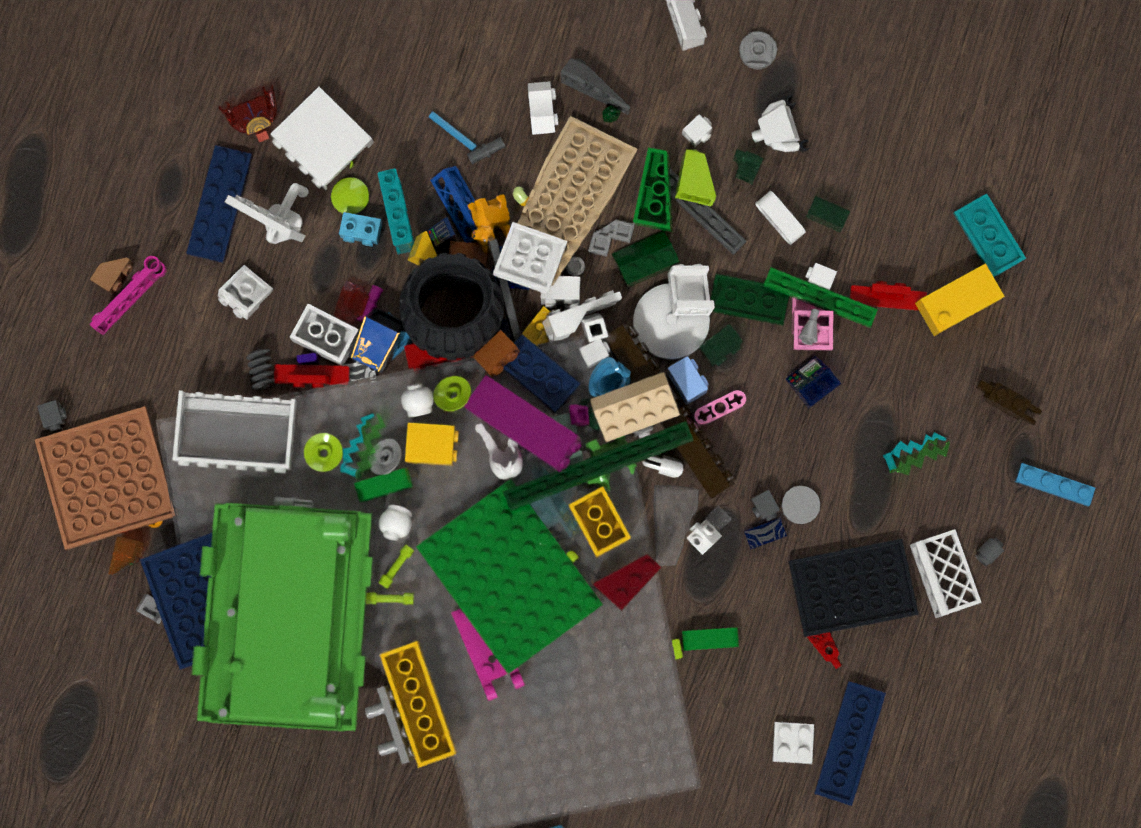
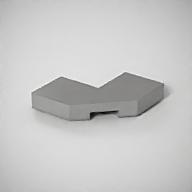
(616, 230)

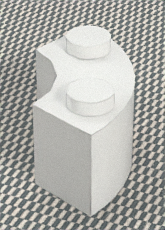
(541, 107)

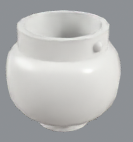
(417, 400)
(395, 522)

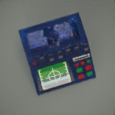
(813, 382)

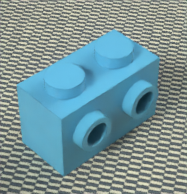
(360, 228)

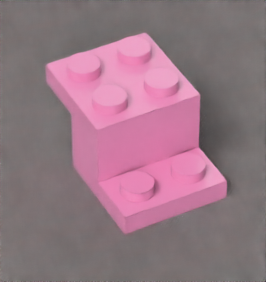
(800, 315)

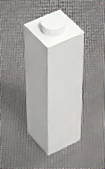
(594, 327)

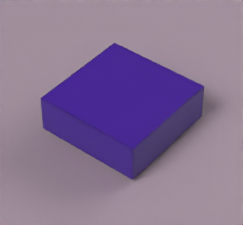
(307, 359)

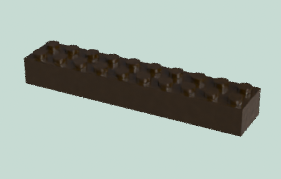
(697, 453)

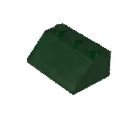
(645, 259)

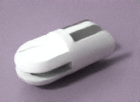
(669, 466)

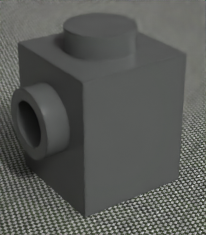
(52, 415)
(764, 506)

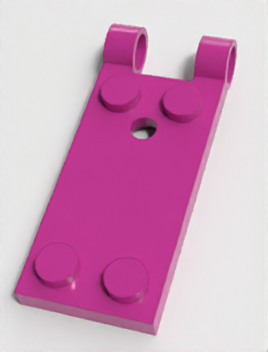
(128, 296)
(480, 655)

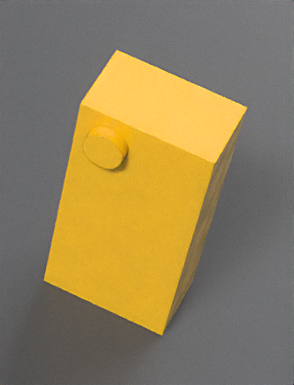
(959, 299)

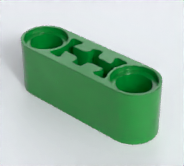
(383, 485)
(710, 639)

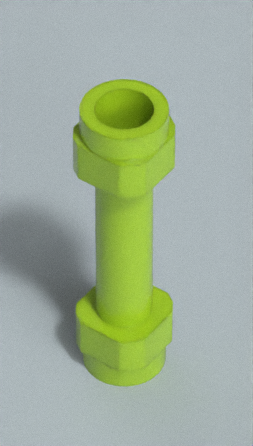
(386, 580)
(406, 598)

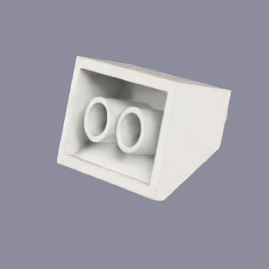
(686, 23)

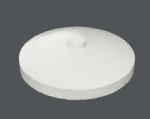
(666, 334)

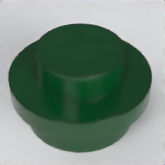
(610, 114)

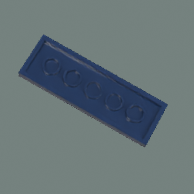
(215, 217)
(849, 743)

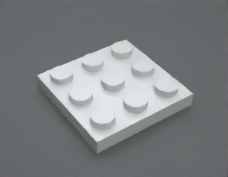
(530, 258)

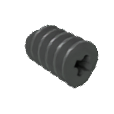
(260, 369)

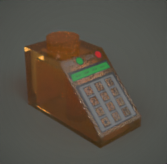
(125, 554)

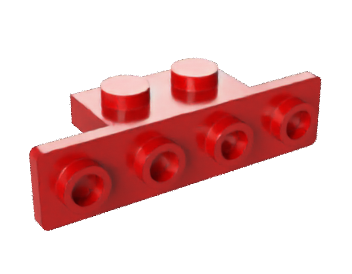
(887, 296)
(311, 374)

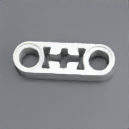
(780, 217)

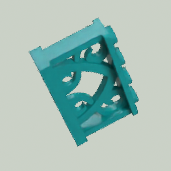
(396, 211)

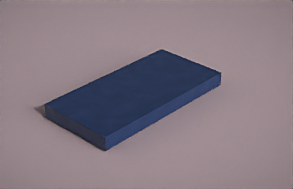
(541, 375)

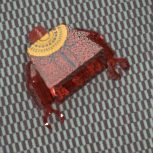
(253, 114)

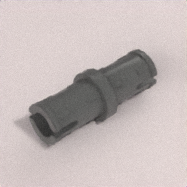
(486, 150)

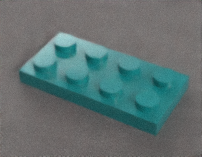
(989, 235)

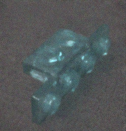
(554, 509)

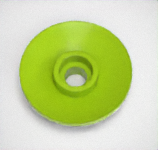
(449, 387)
(313, 450)

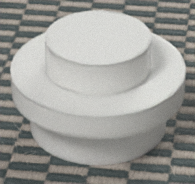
(575, 266)

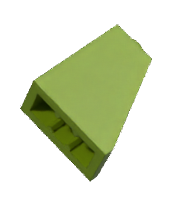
(695, 179)

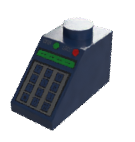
(442, 234)

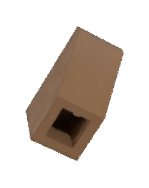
(111, 273)

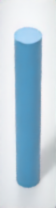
(451, 130)

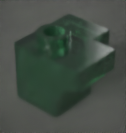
(748, 165)

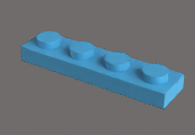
(1055, 484)

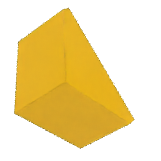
(422, 249)

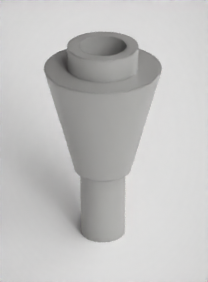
(809, 332)

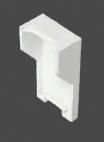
(561, 324)

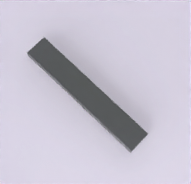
(709, 220)
(508, 304)

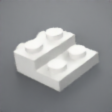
(244, 292)

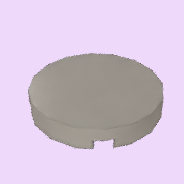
(758, 50)
(800, 505)

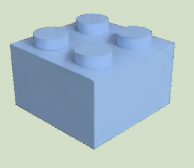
(687, 380)

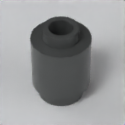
(989, 551)

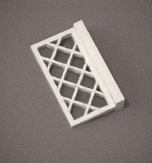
(930, 579)

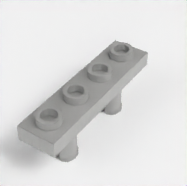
(388, 707)

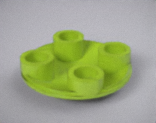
(350, 195)

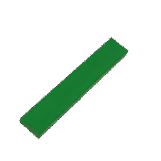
(820, 297)

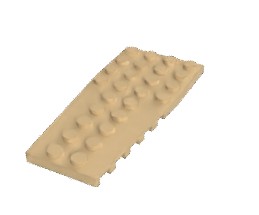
(576, 185)

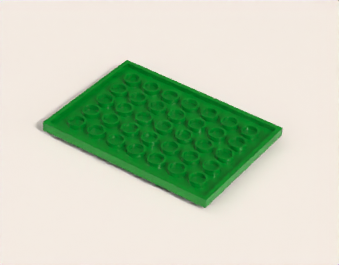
(509, 577)

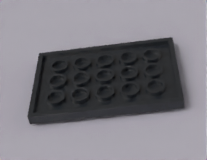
(853, 588)

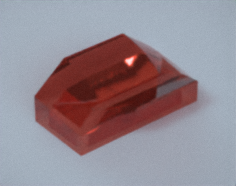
(351, 302)

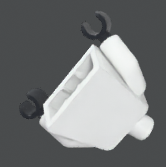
(778, 127)

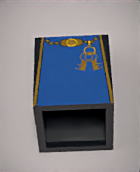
(377, 340)

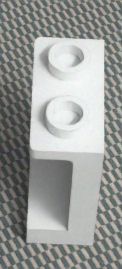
(689, 290)

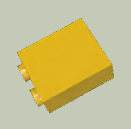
(431, 444)

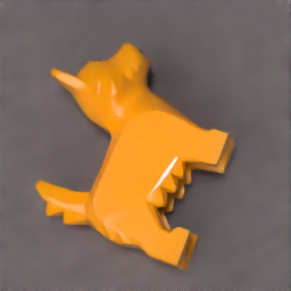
(487, 217)

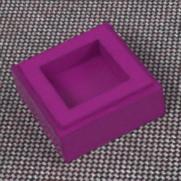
(579, 415)

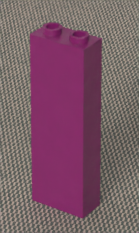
(523, 423)

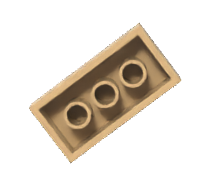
(634, 407)

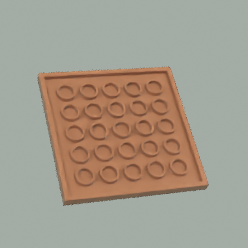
(105, 477)

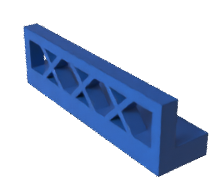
(462, 197)

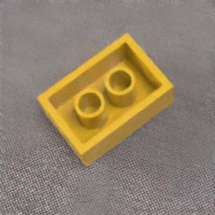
(599, 522)

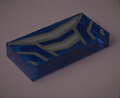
(765, 533)

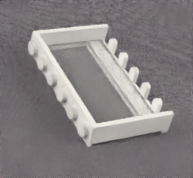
(234, 432)

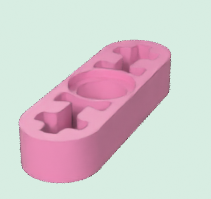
(730, 396)

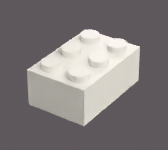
(324, 335)

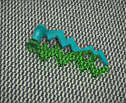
(366, 438)
(923, 451)

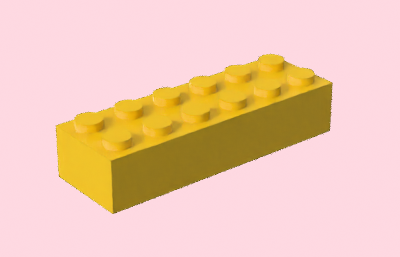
(418, 704)

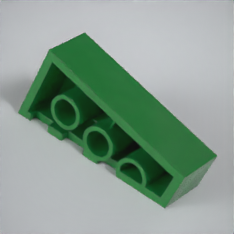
(654, 196)

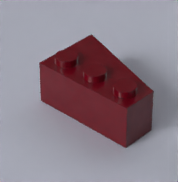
(628, 581)

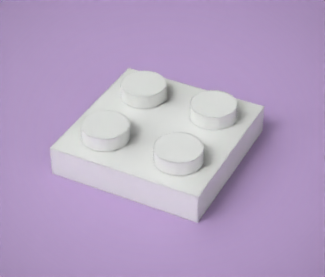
(793, 742)

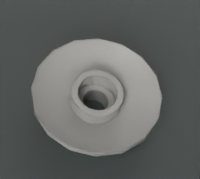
(386, 458)

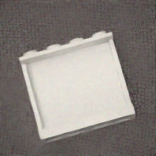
(320, 138)

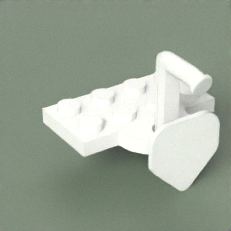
(279, 220)

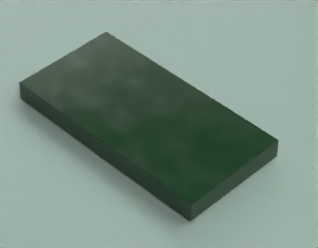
(748, 300)

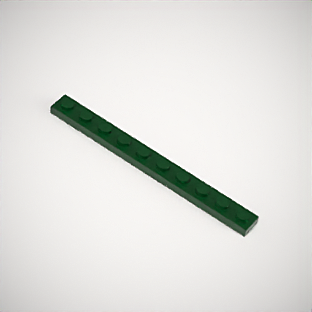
(598, 466)

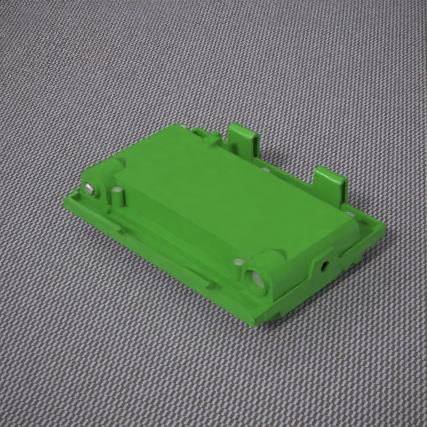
(284, 617)

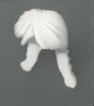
(505, 463)

